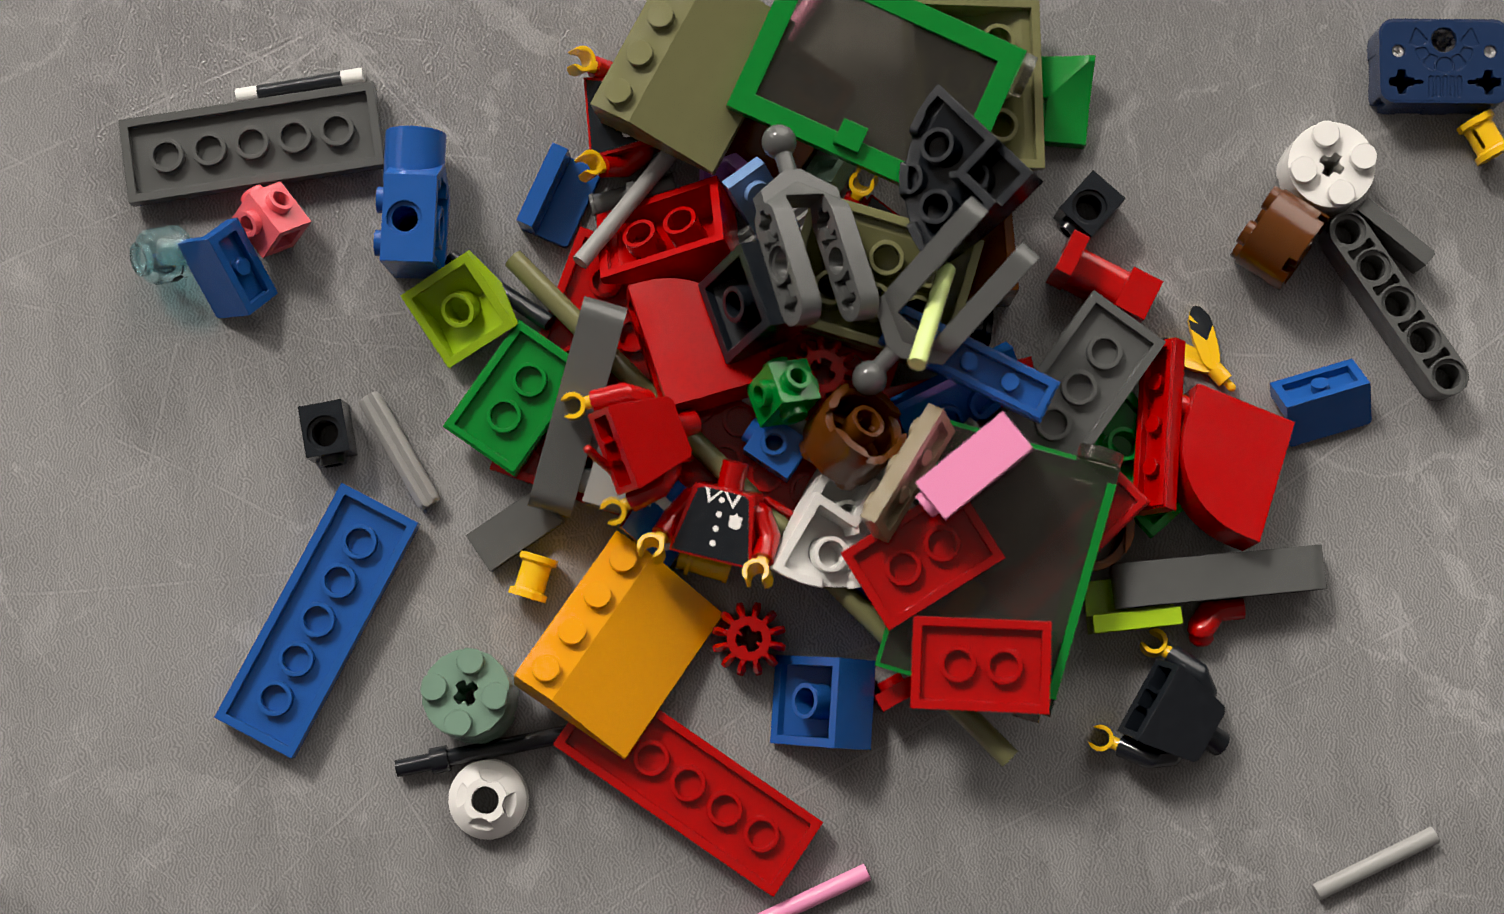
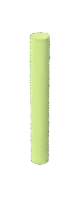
(931, 317)

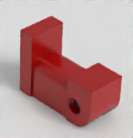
(1084, 272)

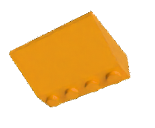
(618, 646)

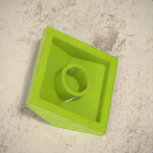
(461, 308)

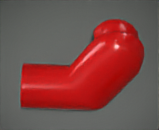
(1209, 617)

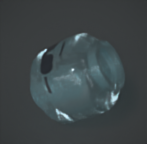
(158, 256)

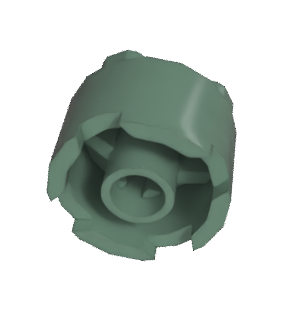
(446, 690)

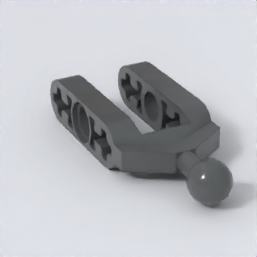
(834, 231)
(899, 334)

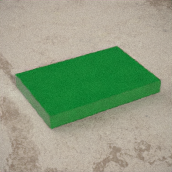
(511, 399)

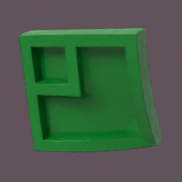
(1066, 99)

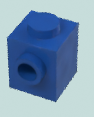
(773, 448)

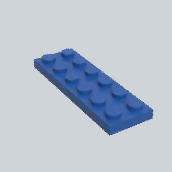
(317, 621)

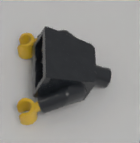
(1172, 712)

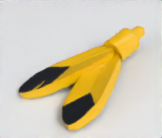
(1205, 354)

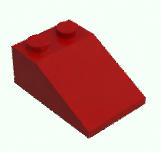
(672, 236)

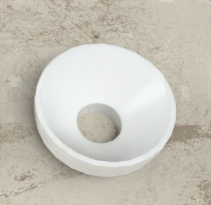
(512, 796)

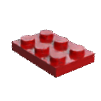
(921, 561)
(981, 664)

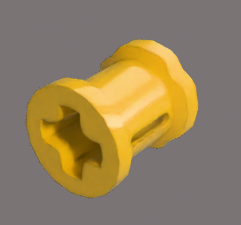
(1483, 137)
(533, 576)

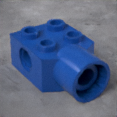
(412, 194)

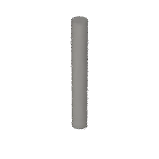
(1375, 863)

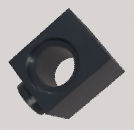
(1095, 192)
(314, 419)

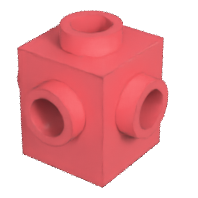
(271, 218)

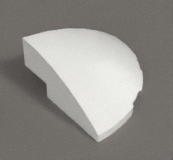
(821, 529)

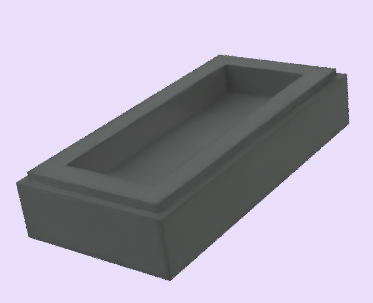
(1395, 238)
(511, 532)

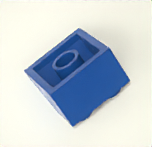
(823, 702)

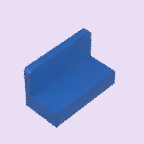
(557, 198)
(229, 270)
(1324, 401)

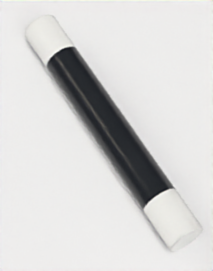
(303, 84)

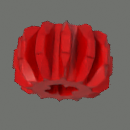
(830, 359)
(741, 651)

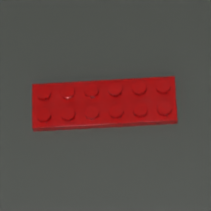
(703, 798)

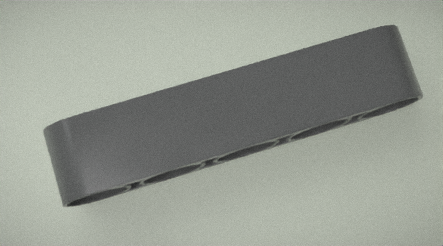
(1413, 313)
(585, 370)
(1218, 576)

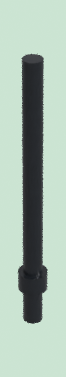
(442, 759)

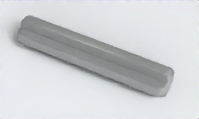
(399, 450)

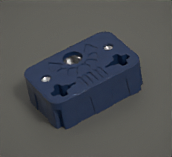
(1433, 79)

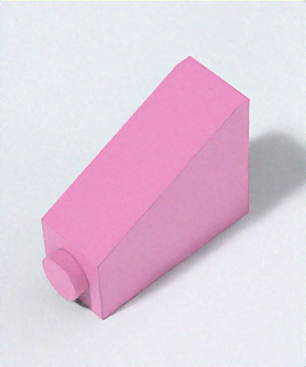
(972, 467)

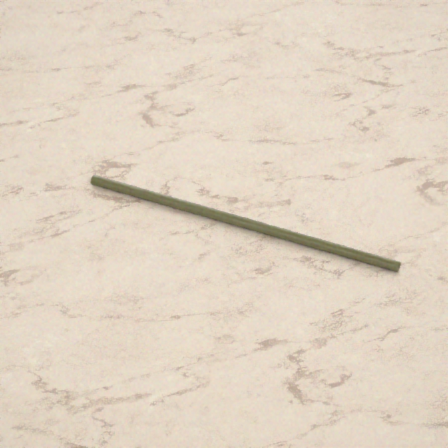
(712, 459)

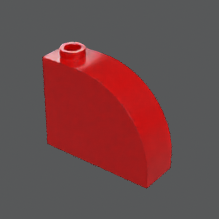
(683, 346)
(1229, 464)

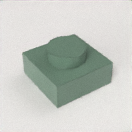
(831, 170)

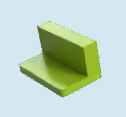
(1103, 618)

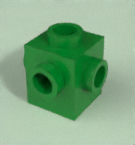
(783, 392)

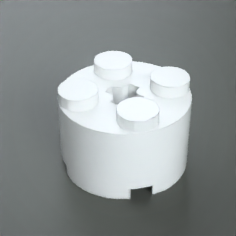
(1342, 152)

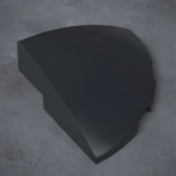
(951, 162)

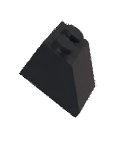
(744, 305)

